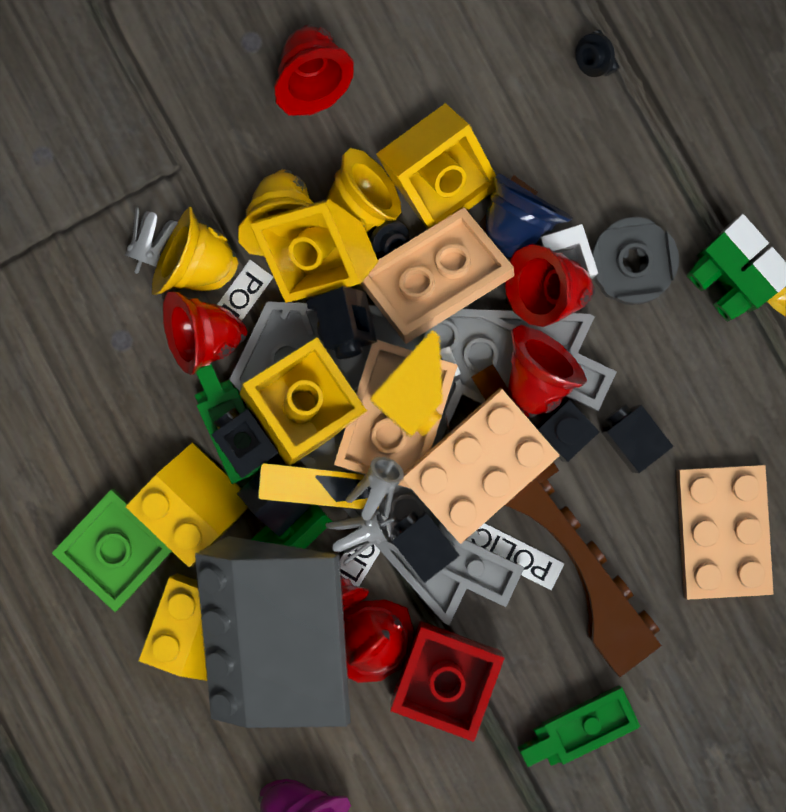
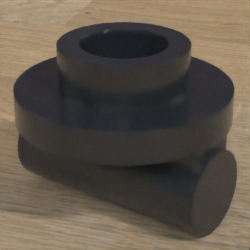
(596, 55)
(388, 237)

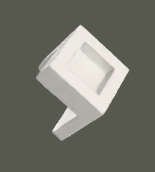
(573, 245)

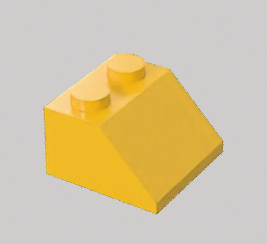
(439, 166)
(315, 249)
(414, 389)
(302, 401)
(188, 504)
(176, 632)

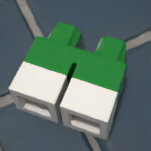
(724, 261)

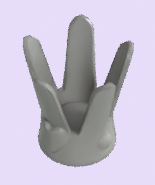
(141, 246)
(383, 479)
(371, 532)

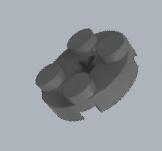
(649, 242)

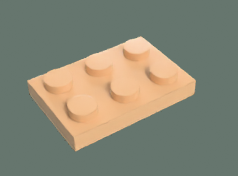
(436, 275)
(373, 432)
(480, 465)
(724, 532)

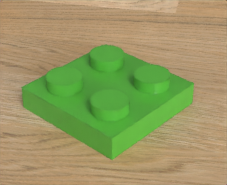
(112, 551)

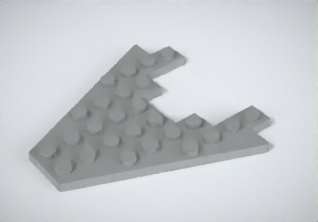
(476, 342)

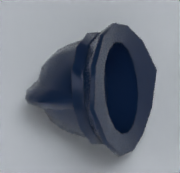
(519, 216)

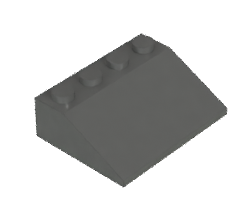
(273, 635)

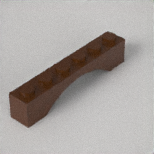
(613, 624)

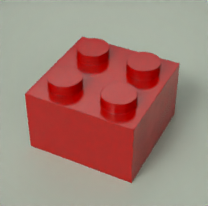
(447, 681)

